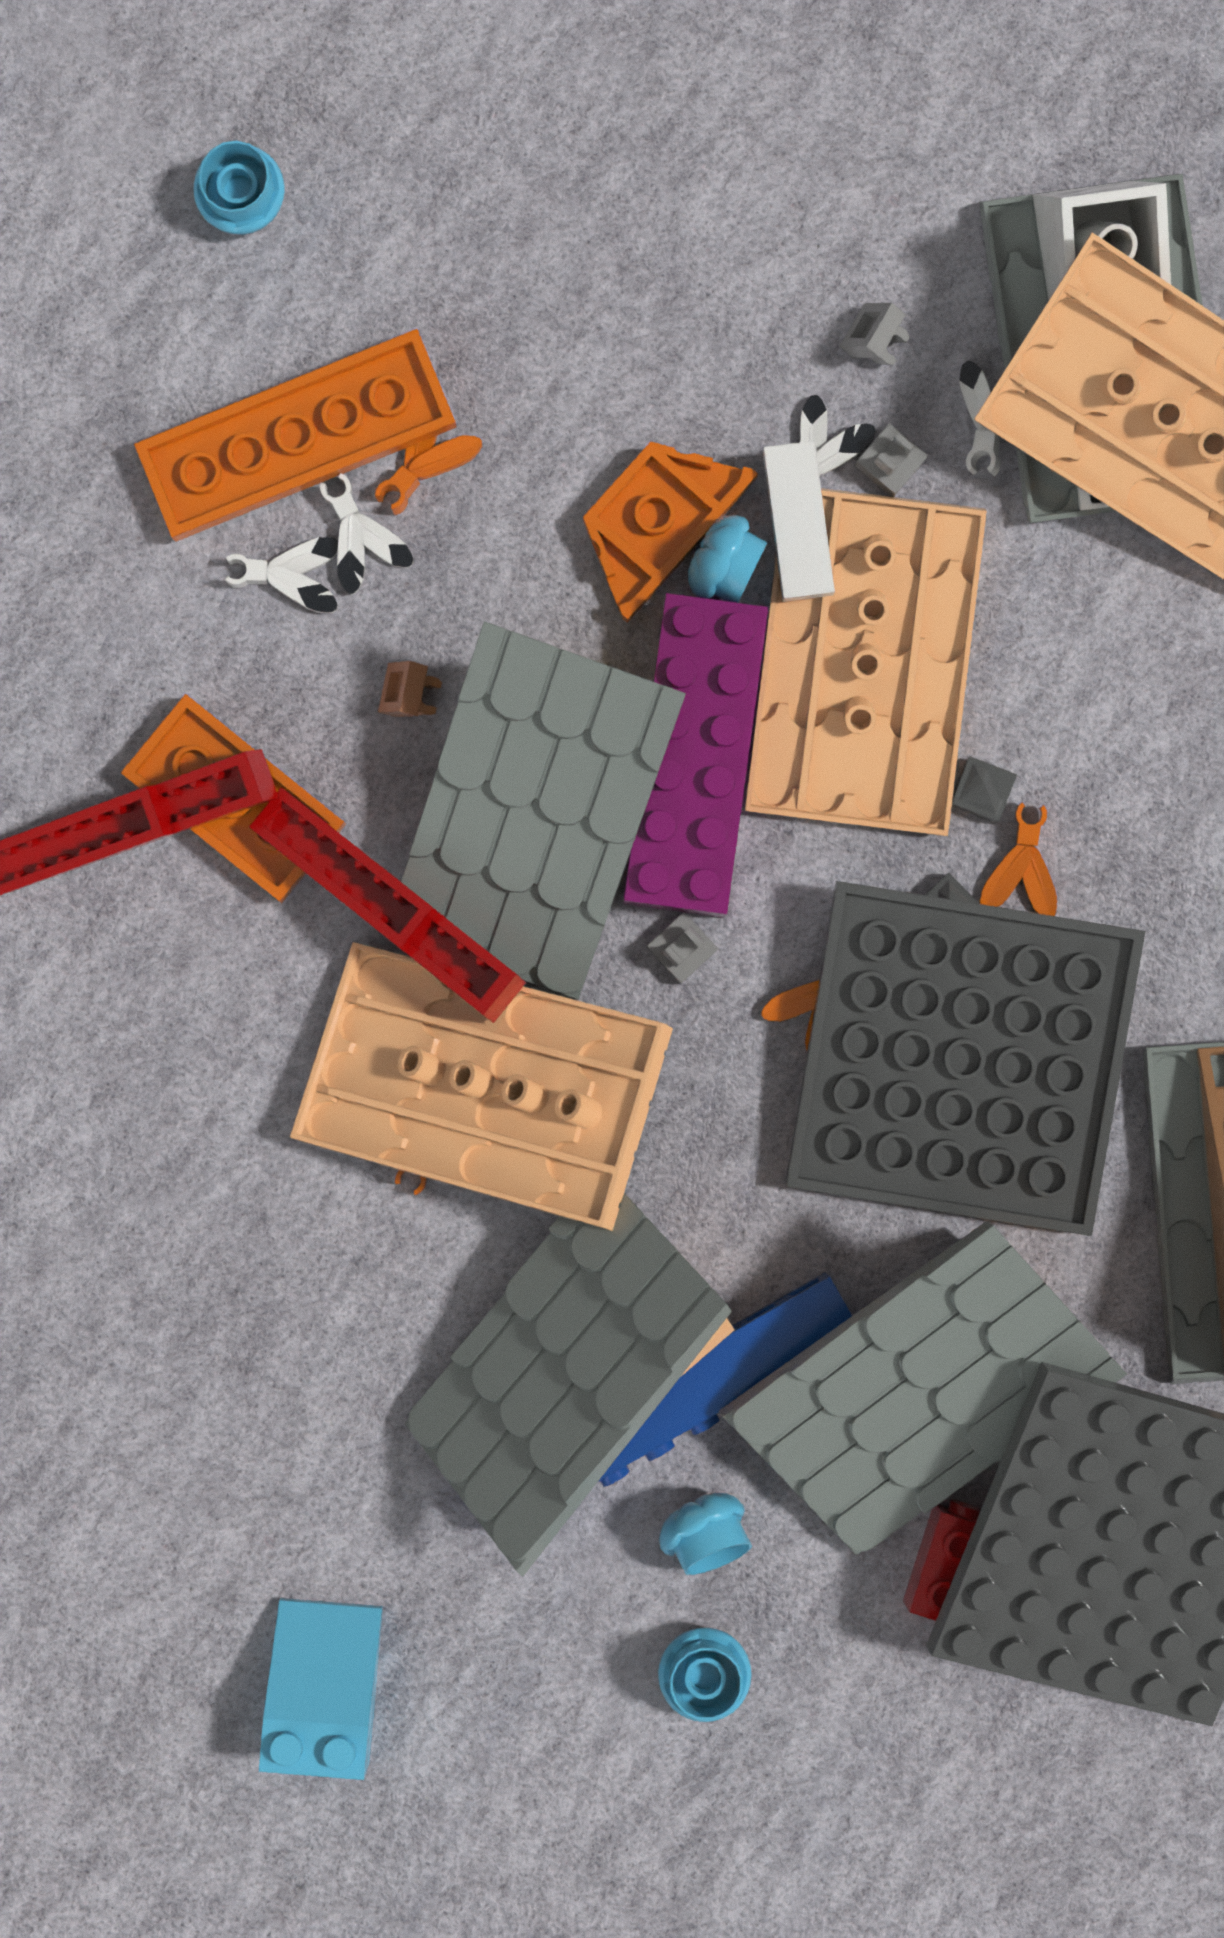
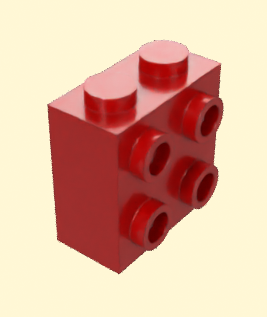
(939, 1557)

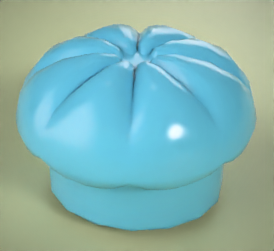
(238, 188)
(725, 560)
(705, 1533)
(704, 1674)

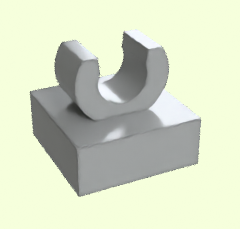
(873, 331)
(891, 460)
(682, 947)

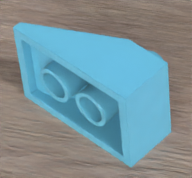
(321, 1689)

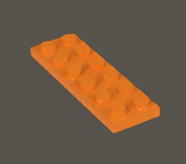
(295, 435)

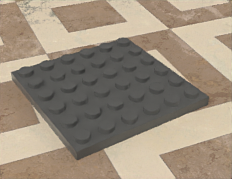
(964, 1058)
(1099, 1551)

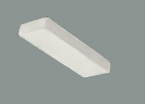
(798, 521)

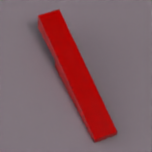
(135, 820)
(388, 905)

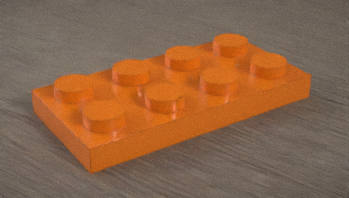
(195, 739)

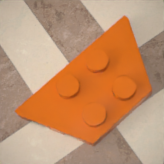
(658, 517)

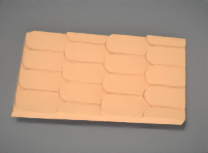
(1125, 399)
(871, 681)
(509, 1108)

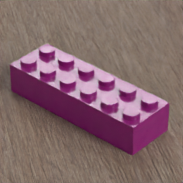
(694, 810)

